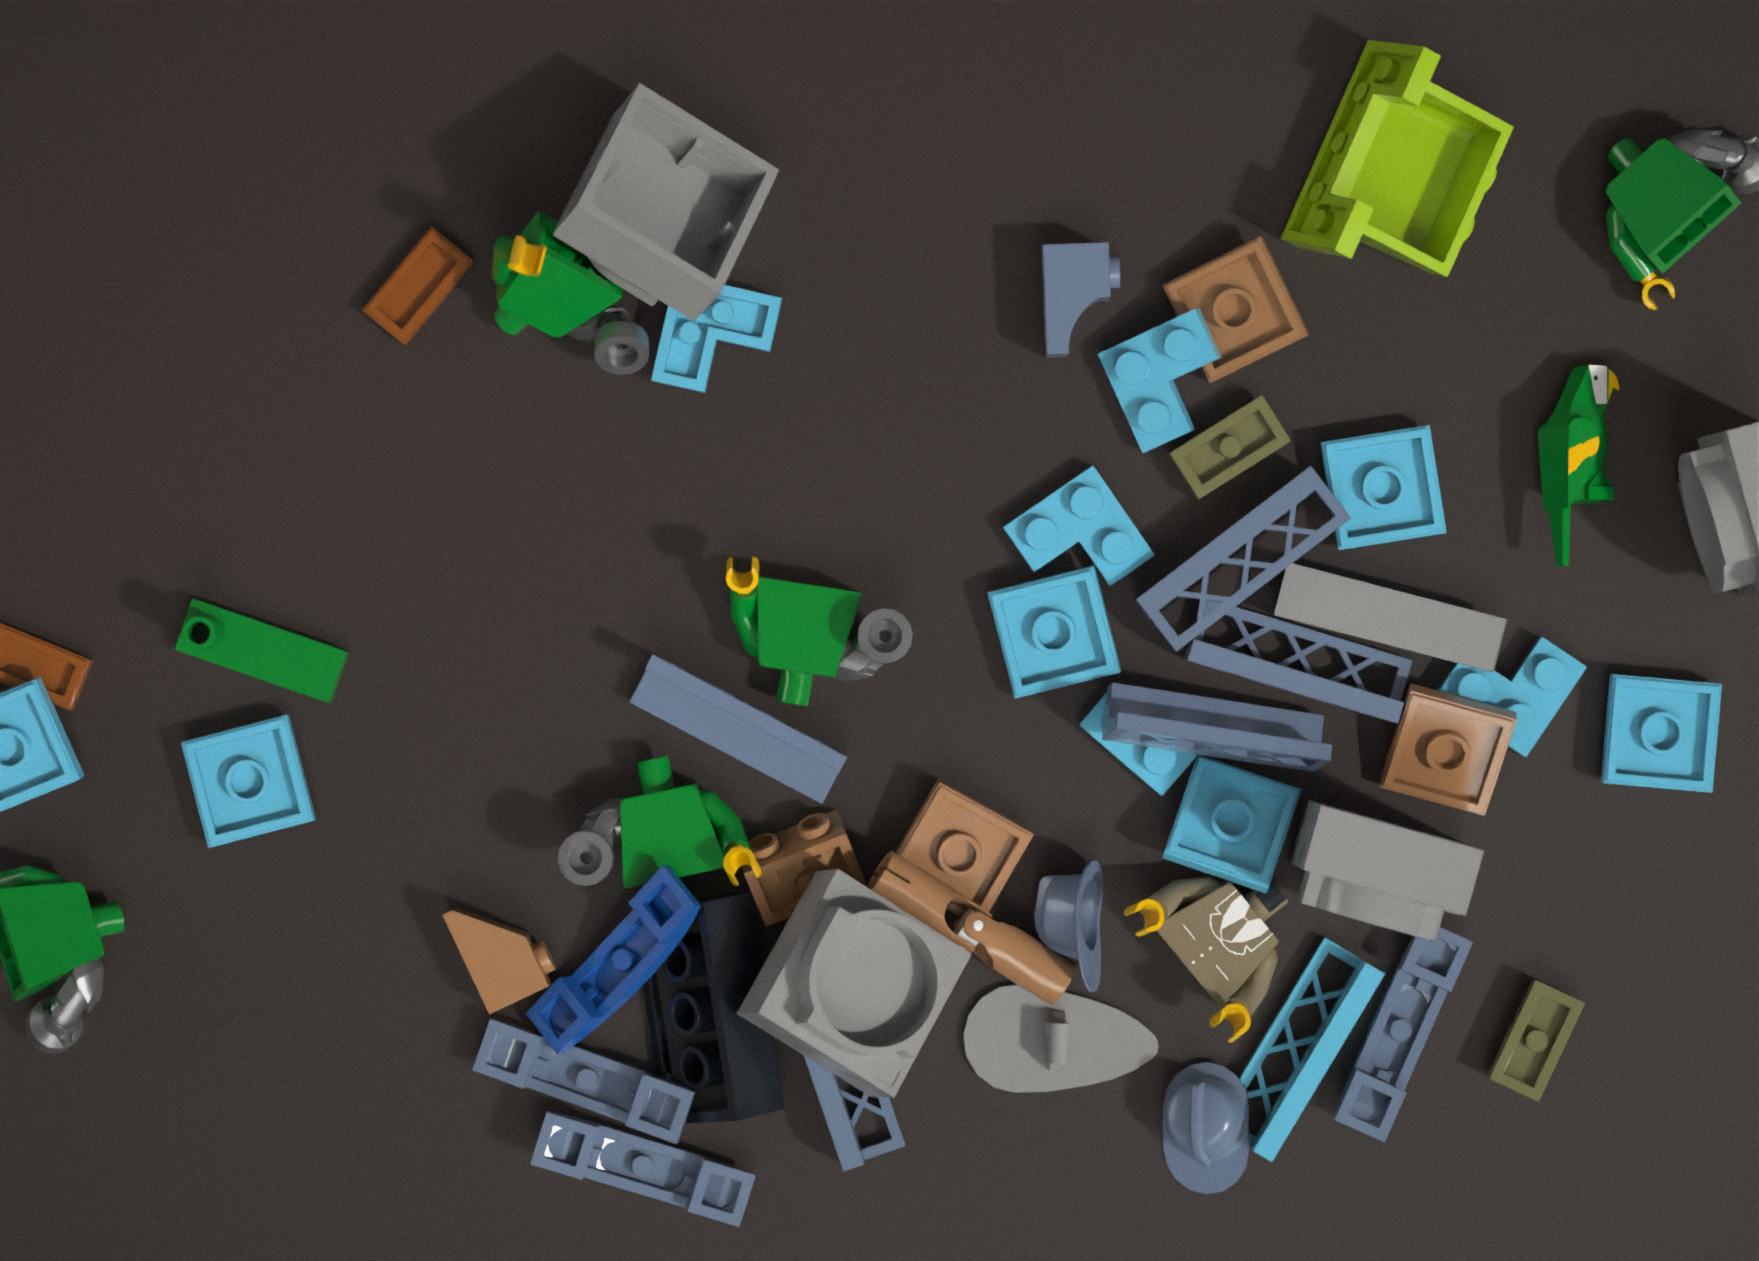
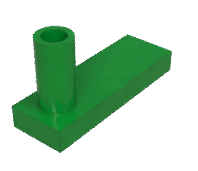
(261, 650)

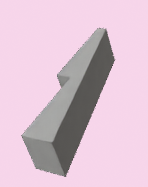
(1390, 617)

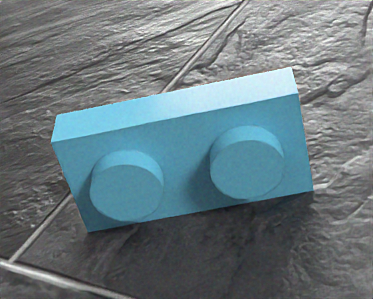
(1153, 765)

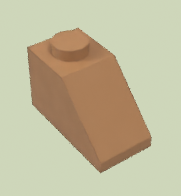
(500, 958)

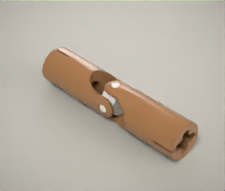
(995, 943)

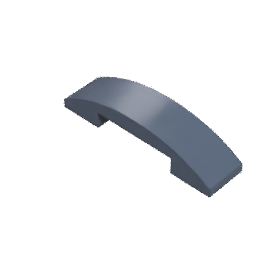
(1400, 1032)
(585, 1079)
(643, 1166)

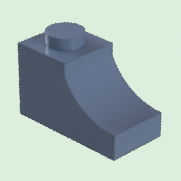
(1071, 282)

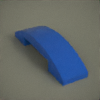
(619, 965)

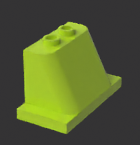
(1399, 165)

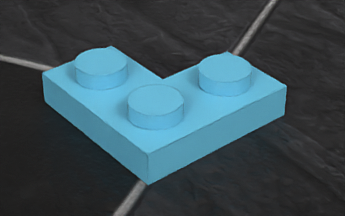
(689, 345)
(1145, 371)
(1084, 514)
(1532, 691)

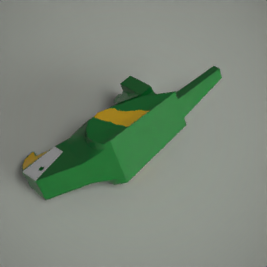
(1575, 451)

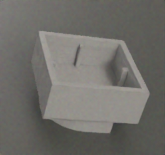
(665, 204)
(1723, 506)
(1381, 870)
(854, 983)

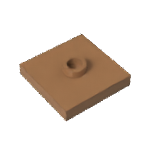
(1242, 305)
(1448, 749)
(965, 844)

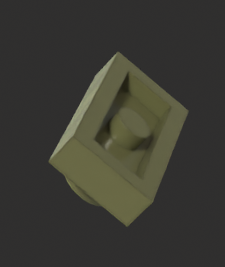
(1229, 447)
(1535, 1040)

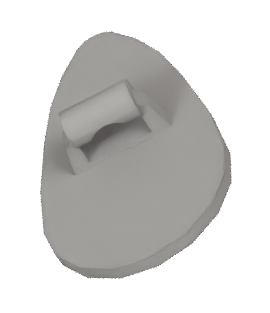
(1042, 1047)

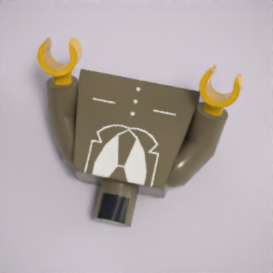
(1218, 940)

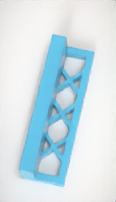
(1321, 1049)

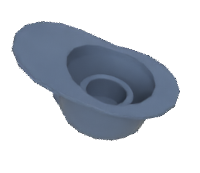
(1069, 918)
(1206, 1128)

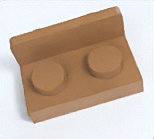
(791, 859)

